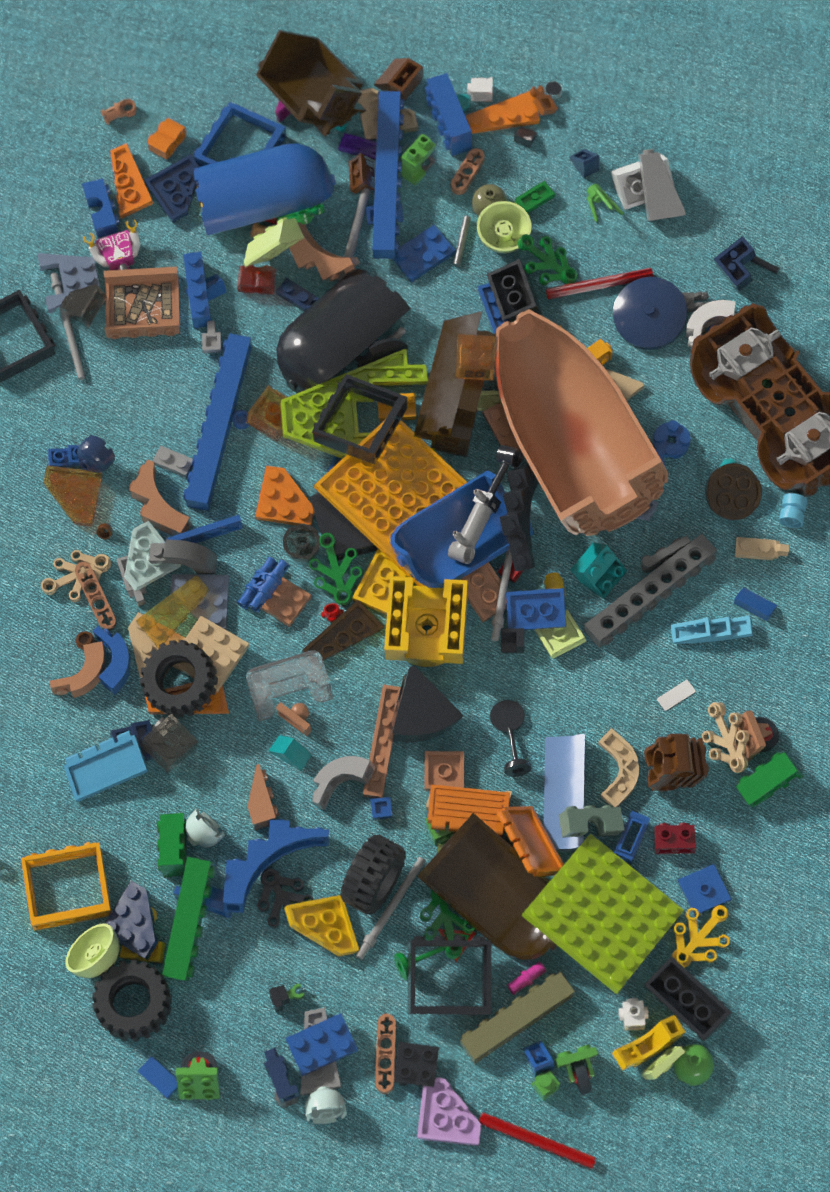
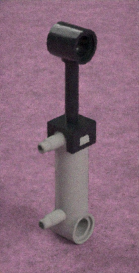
(485, 504)

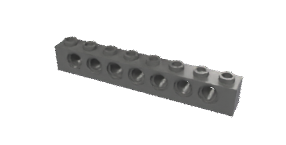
(698, 547)

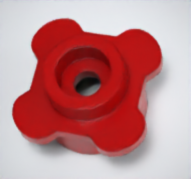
(332, 612)

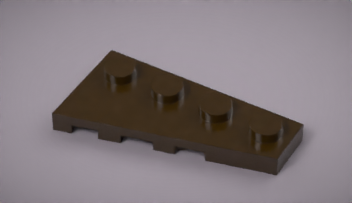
(345, 631)

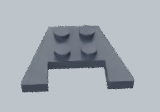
(75, 274)

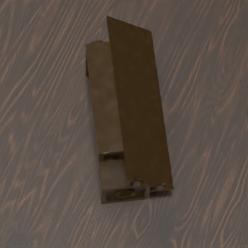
(311, 81)
(450, 402)

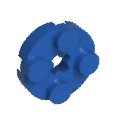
(675, 430)

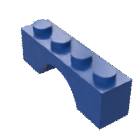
(197, 289)

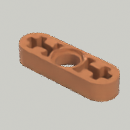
(467, 179)

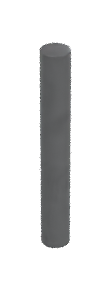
(462, 240)

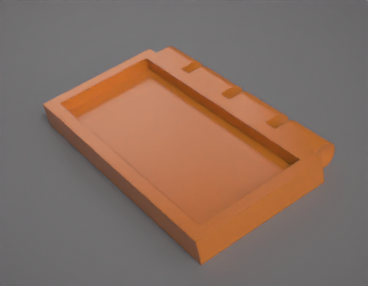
(456, 804)
(530, 840)

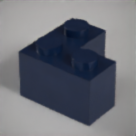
(732, 263)

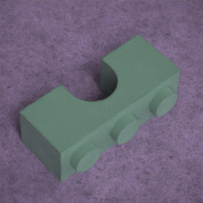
(606, 819)

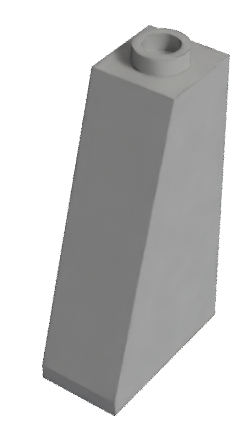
(658, 189)

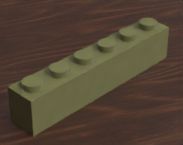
(517, 1017)

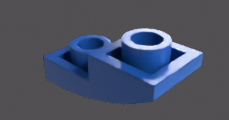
(63, 457)

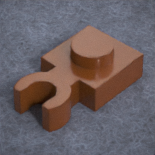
(543, 102)

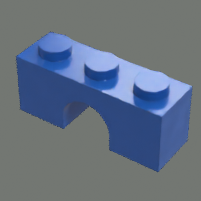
(103, 220)

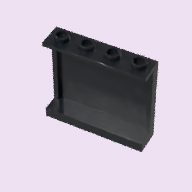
(345, 533)

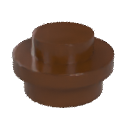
(84, 638)

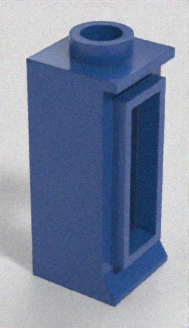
(625, 855)

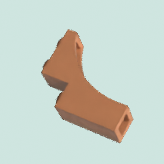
(310, 254)
(155, 508)

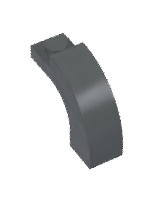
(185, 553)

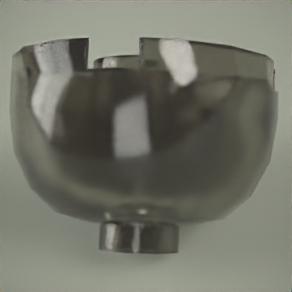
(301, 543)

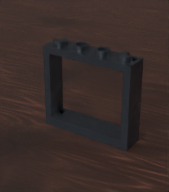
(10, 302)
(368, 390)
(459, 941)

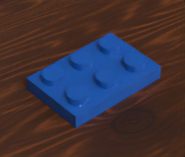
(423, 253)
(536, 609)
(321, 1044)

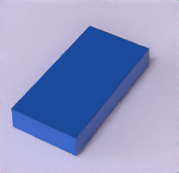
(159, 1077)

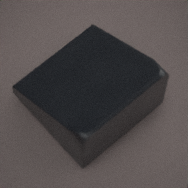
(525, 136)

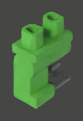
(414, 157)

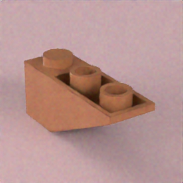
(259, 802)

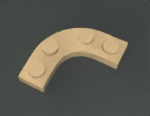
(627, 764)

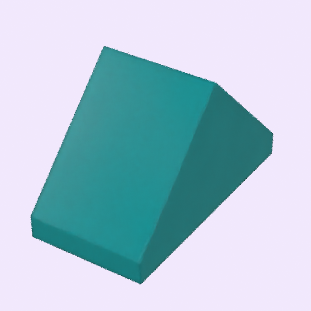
(290, 751)

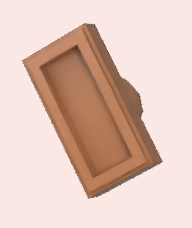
(295, 716)

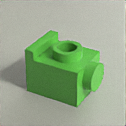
(545, 1084)

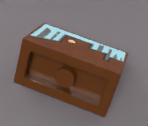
(362, 173)

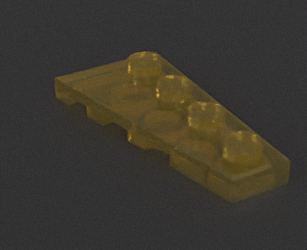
(167, 615)

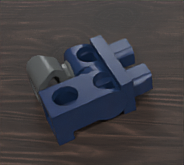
(277, 1070)

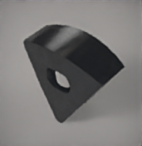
(421, 710)

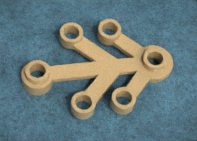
(94, 563)
(736, 759)

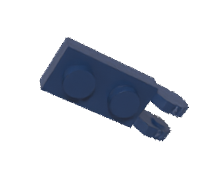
(296, 294)

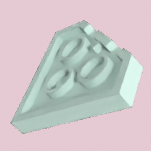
(139, 570)

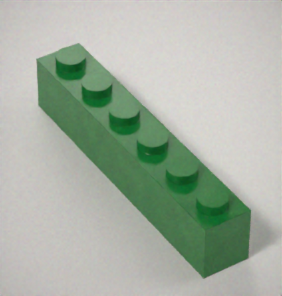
(188, 919)

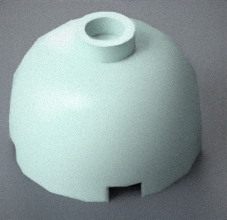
(202, 829)
(325, 1106)

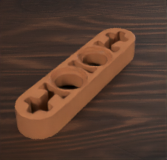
(97, 595)
(385, 1053)

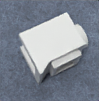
(481, 89)

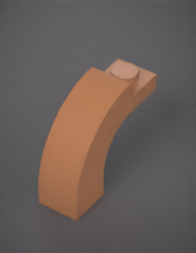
(87, 677)

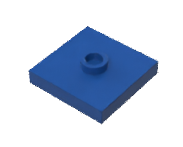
(704, 889)

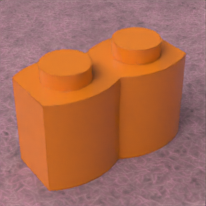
(167, 138)

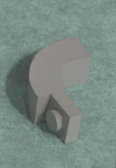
(338, 772)

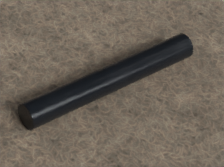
(764, 264)

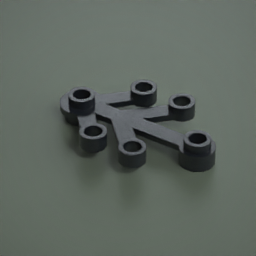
(282, 897)

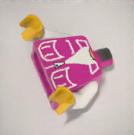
(116, 250)

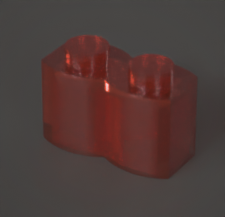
(257, 279)

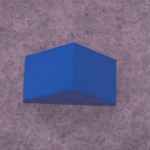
(538, 1058)

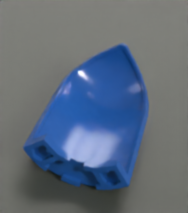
(262, 186)
(425, 537)

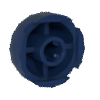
(94, 455)

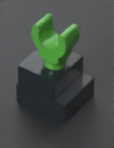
(280, 996)

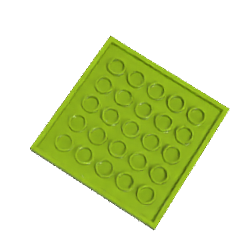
(602, 913)

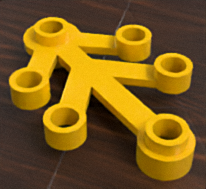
(698, 939)

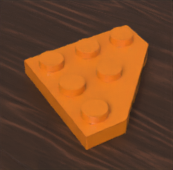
(282, 499)

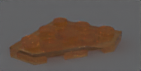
(74, 492)

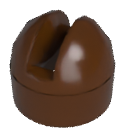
(101, 531)

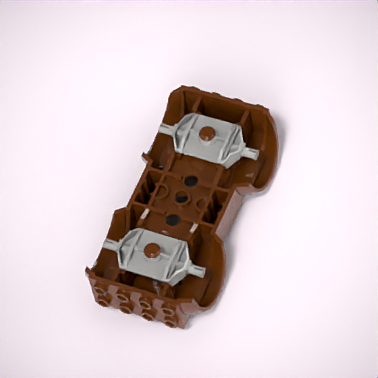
(730, 370)

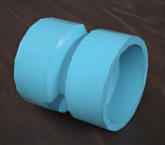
(793, 509)

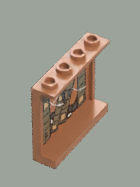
(142, 302)

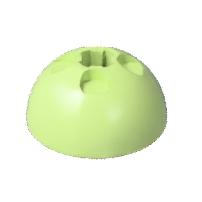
(503, 219)
(93, 952)

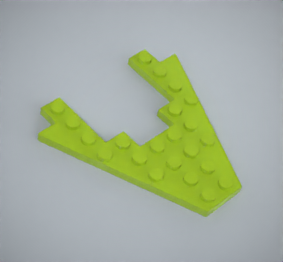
(304, 408)

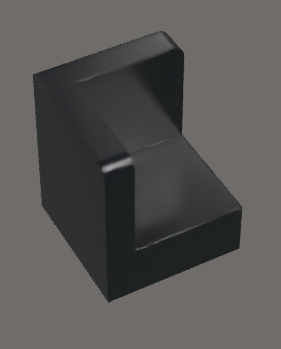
(512, 640)

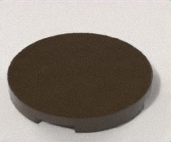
(733, 491)

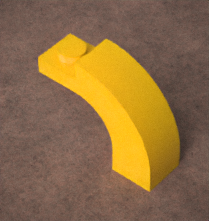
(650, 1044)

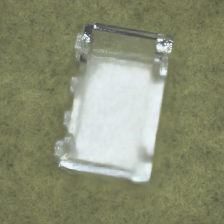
(286, 677)

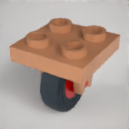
(762, 734)

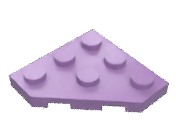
(446, 1116)

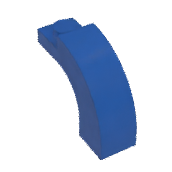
(119, 669)

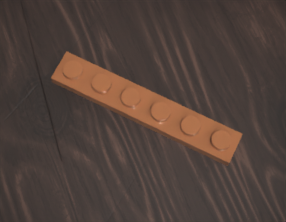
(381, 745)

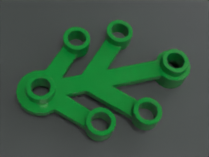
(305, 216)
(548, 261)
(336, 572)
(446, 918)

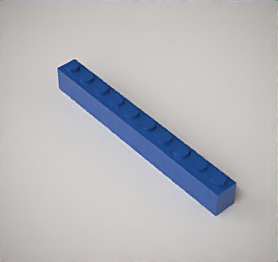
(386, 175)
(218, 422)

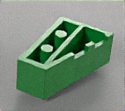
(768, 779)
(172, 844)

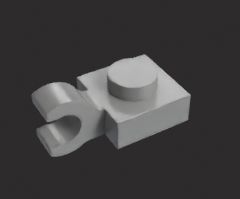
(211, 341)

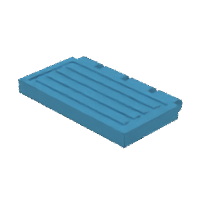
(105, 767)

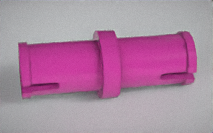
(526, 978)

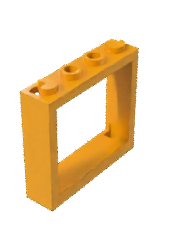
(71, 916)

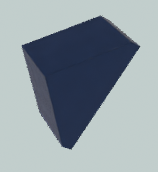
(585, 162)

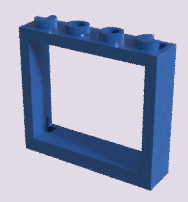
(277, 138)

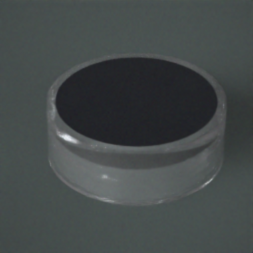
(554, 89)

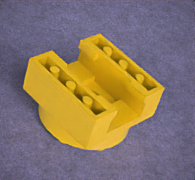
(418, 606)

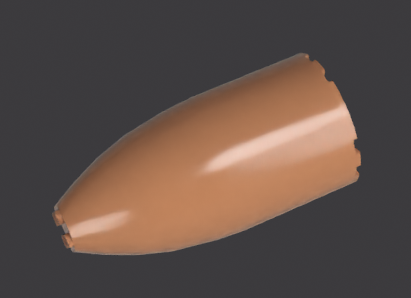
(574, 427)

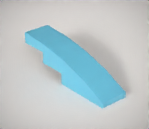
(711, 630)

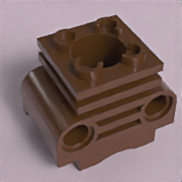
(676, 762)

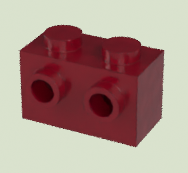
(674, 838)

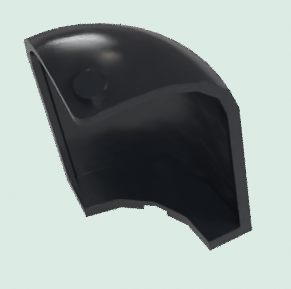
(337, 329)

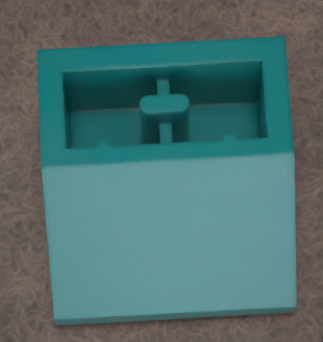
(599, 569)

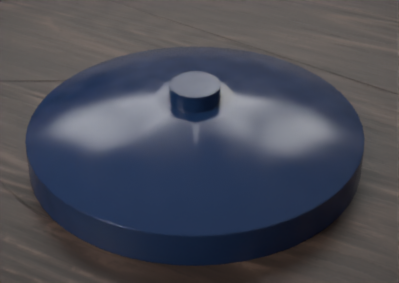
(650, 313)

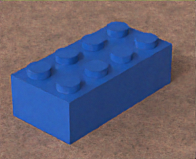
(448, 114)

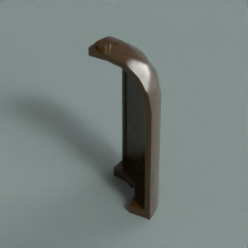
(489, 888)

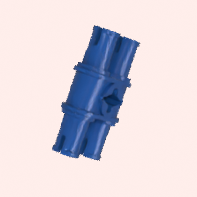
(263, 584)

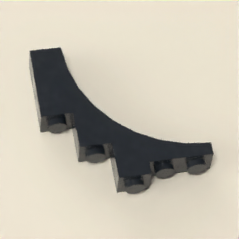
(517, 519)

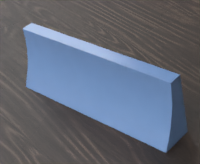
(563, 786)

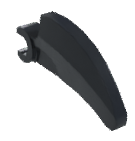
(380, 350)

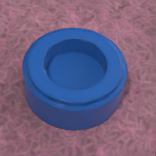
(239, 419)

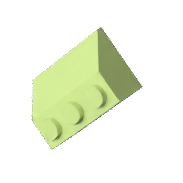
(273, 241)

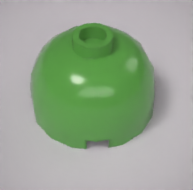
(694, 1065)

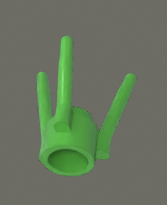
(597, 194)

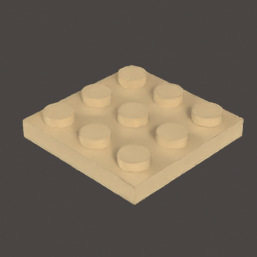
(219, 644)

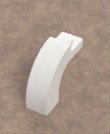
(707, 315)

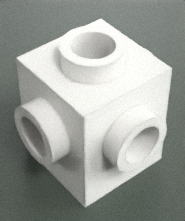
(633, 1021)

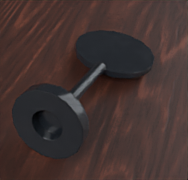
(509, 717)

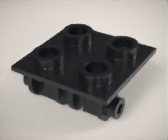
(416, 1064)

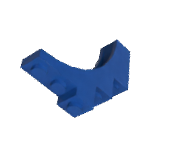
(261, 854)

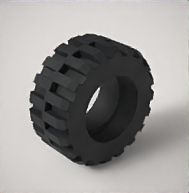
(157, 667)
(373, 874)
(126, 975)

